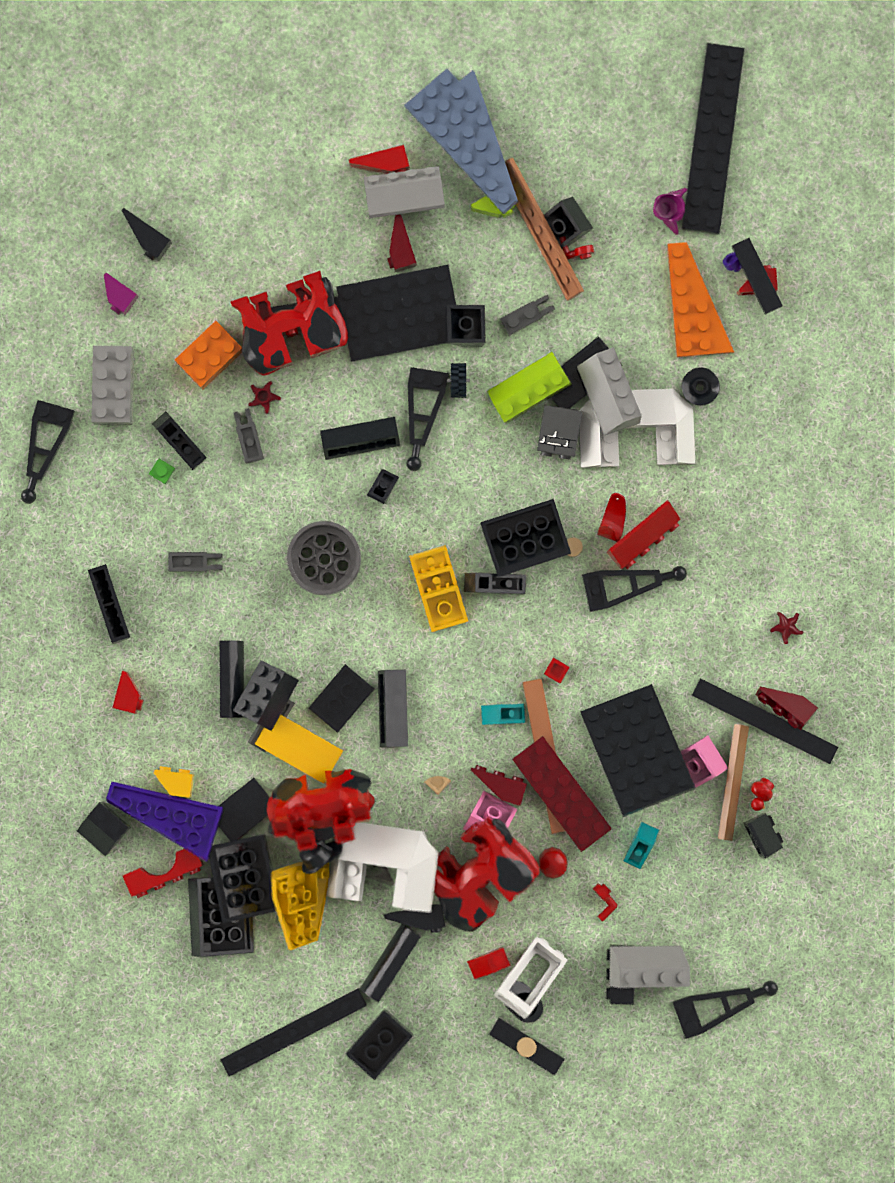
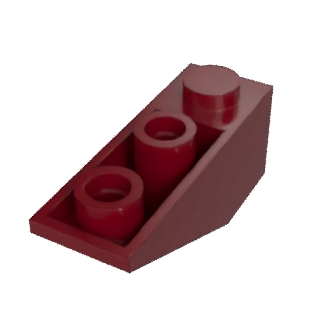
(791, 706)
(506, 789)

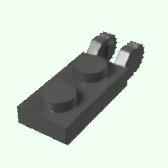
(525, 315)
(248, 438)
(192, 561)

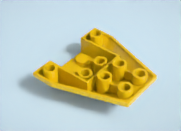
(300, 902)

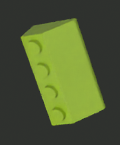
(529, 387)

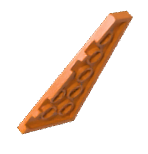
(694, 314)

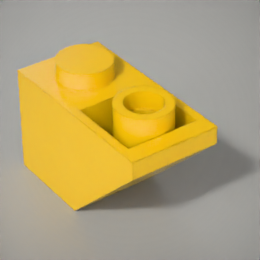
(176, 783)

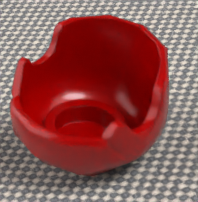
(553, 862)

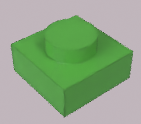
(162, 471)

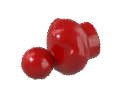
(763, 791)

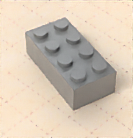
(112, 385)

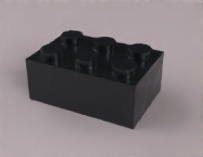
(266, 695)
(379, 1044)

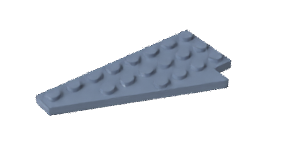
(462, 126)

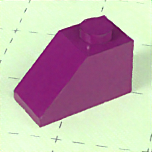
(118, 295)

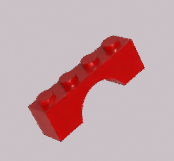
(140, 880)

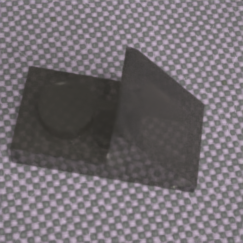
(381, 875)

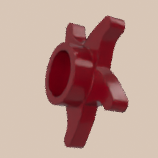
(264, 396)
(786, 626)

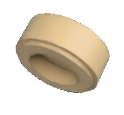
(575, 546)
(526, 1046)

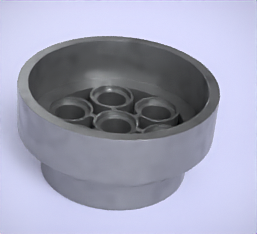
(307, 538)

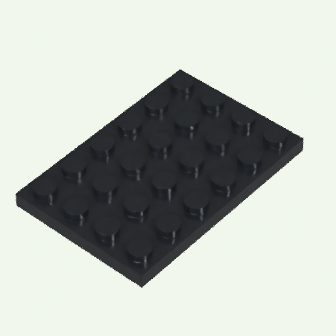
(396, 312)
(637, 750)

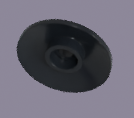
(707, 379)

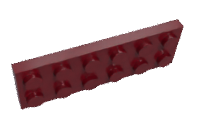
(562, 794)

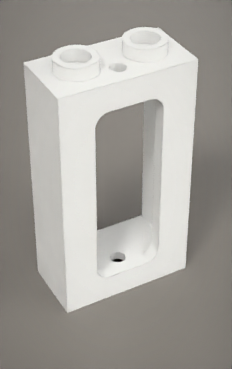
(556, 962)

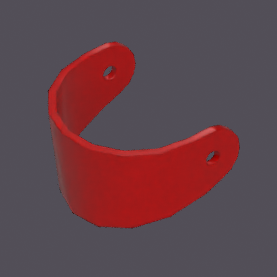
(614, 518)

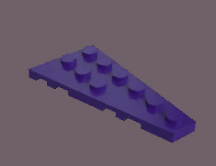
(176, 818)

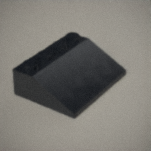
(525, 538)
(243, 878)
(208, 931)

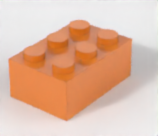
(209, 355)

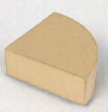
(437, 783)

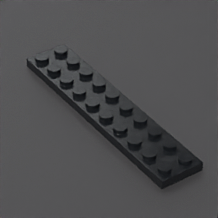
(713, 138)

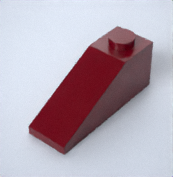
(400, 247)

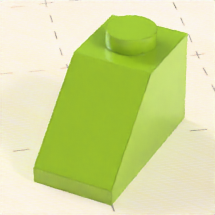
(487, 207)

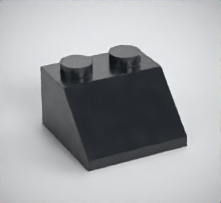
(568, 221)
(466, 325)
(103, 828)
(763, 835)

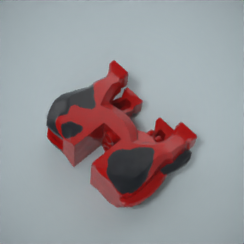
(313, 315)
(339, 804)
(499, 859)

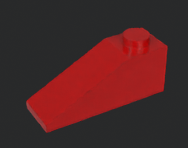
(383, 161)

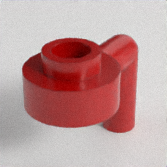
(583, 252)
(603, 892)

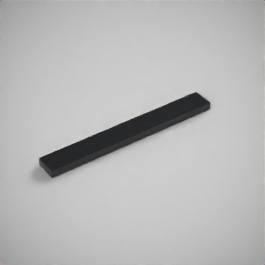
(764, 721)
(293, 1032)

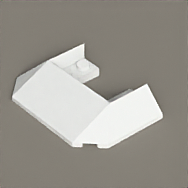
(659, 409)
(386, 847)

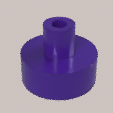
(731, 262)

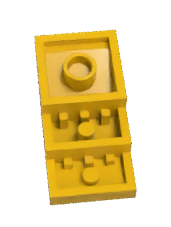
(438, 588)
(300, 748)

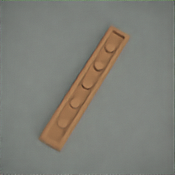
(733, 782)

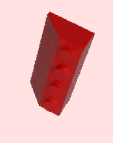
(643, 535)

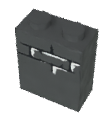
(559, 431)

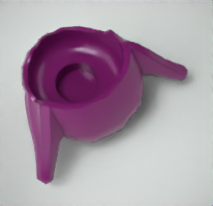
(670, 208)

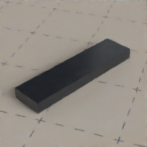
(757, 276)
(542, 1057)

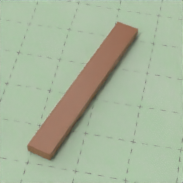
(543, 234)
(540, 727)

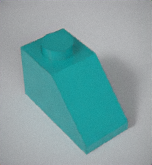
(503, 714)
(641, 845)

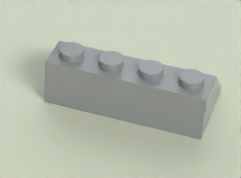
(404, 192)
(609, 392)
(648, 967)

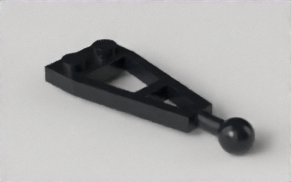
(425, 380)
(53, 415)
(596, 591)
(688, 1016)

